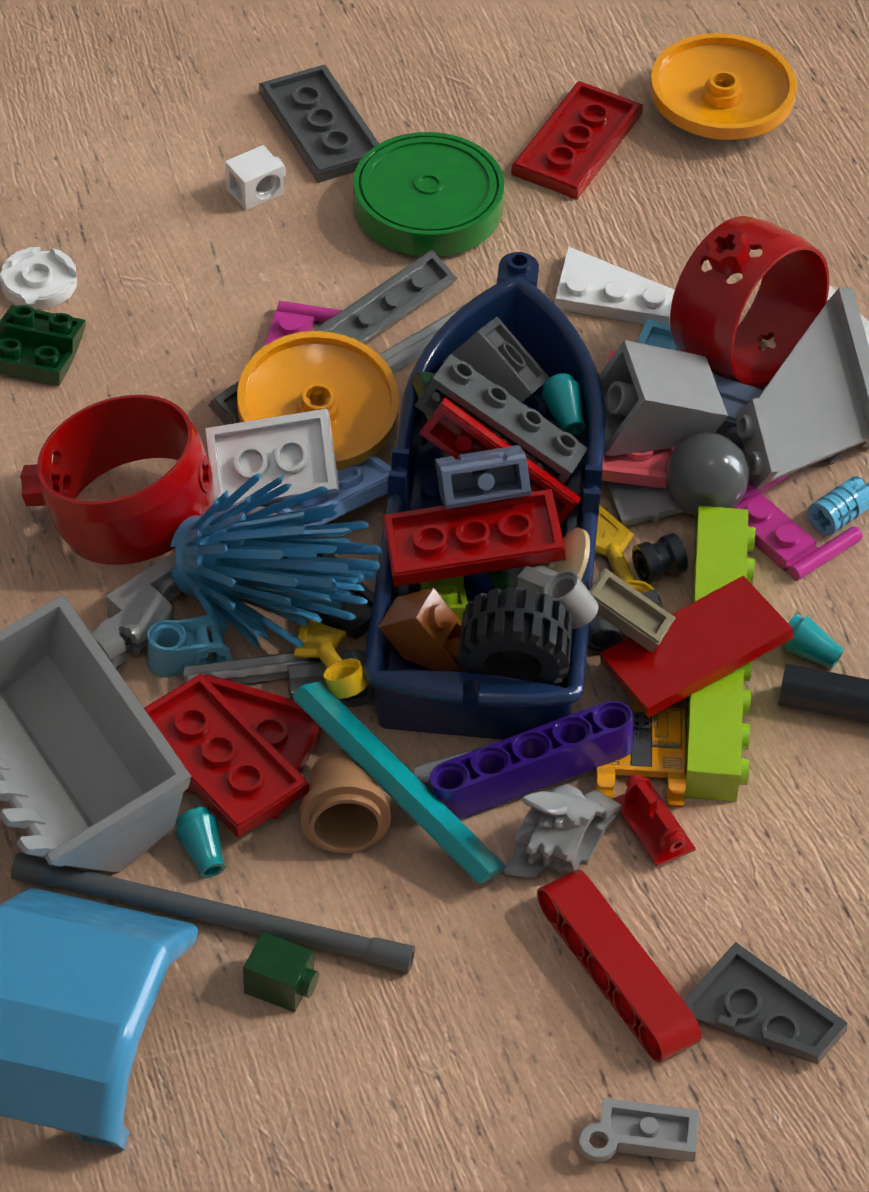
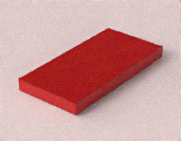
(577, 140)
(473, 538)
(699, 647)
(226, 756)

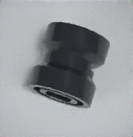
(659, 558)

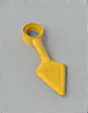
(611, 542)
(343, 676)

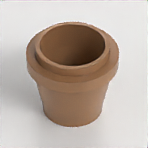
(343, 806)

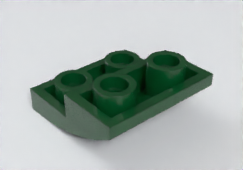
(38, 343)

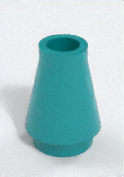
(564, 402)
(812, 642)
(201, 839)

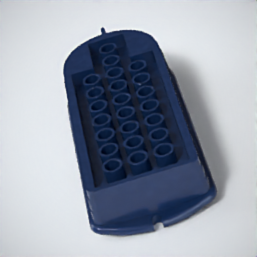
(471, 702)

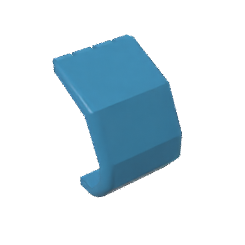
(75, 1007)

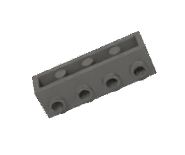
(504, 416)

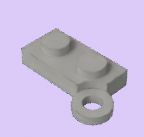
(642, 1131)

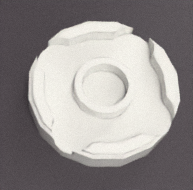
(38, 278)

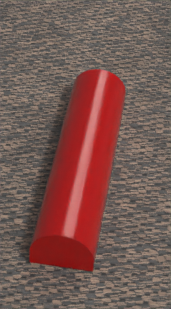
(461, 434)

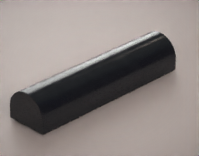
(825, 693)

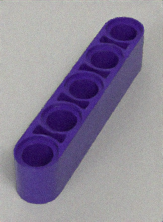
(534, 759)

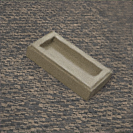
(630, 610)

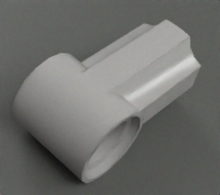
(563, 587)

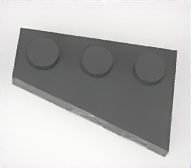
(764, 1007)

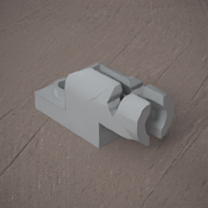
(135, 609)

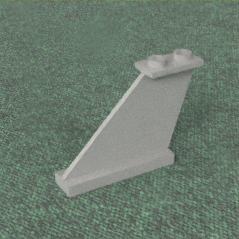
(814, 399)

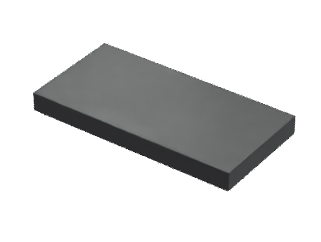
(319, 121)

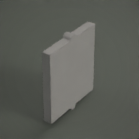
(640, 503)

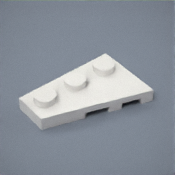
(610, 292)

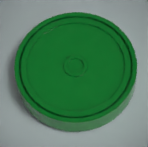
(428, 194)

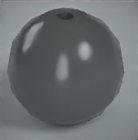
(706, 473)

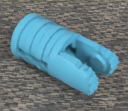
(839, 506)

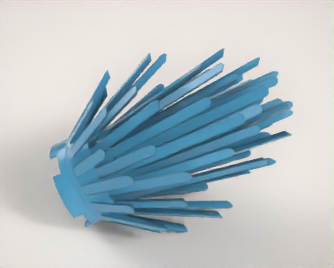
(257, 559)

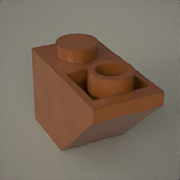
(424, 630)

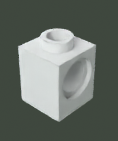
(255, 177)

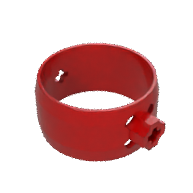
(788, 300)
(107, 437)

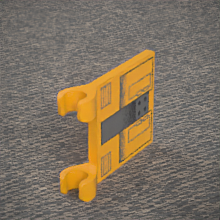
(656, 753)

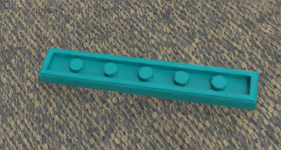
(398, 782)

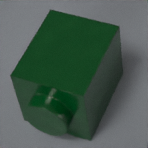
(280, 972)

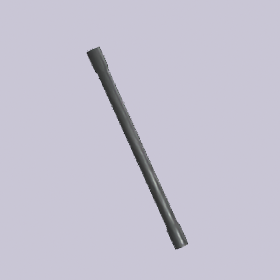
(372, 950)

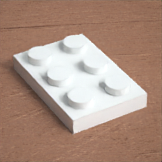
(279, 446)

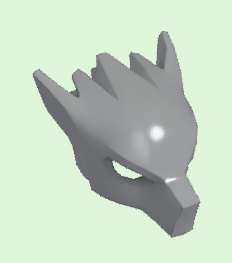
(560, 830)

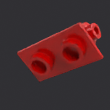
(652, 821)

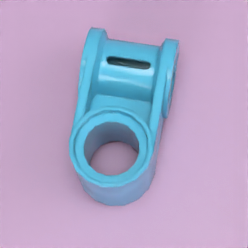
(184, 643)

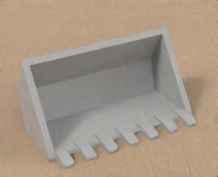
(79, 748)

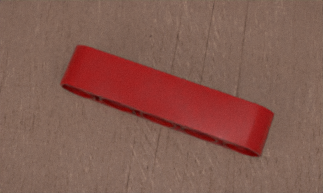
(619, 966)

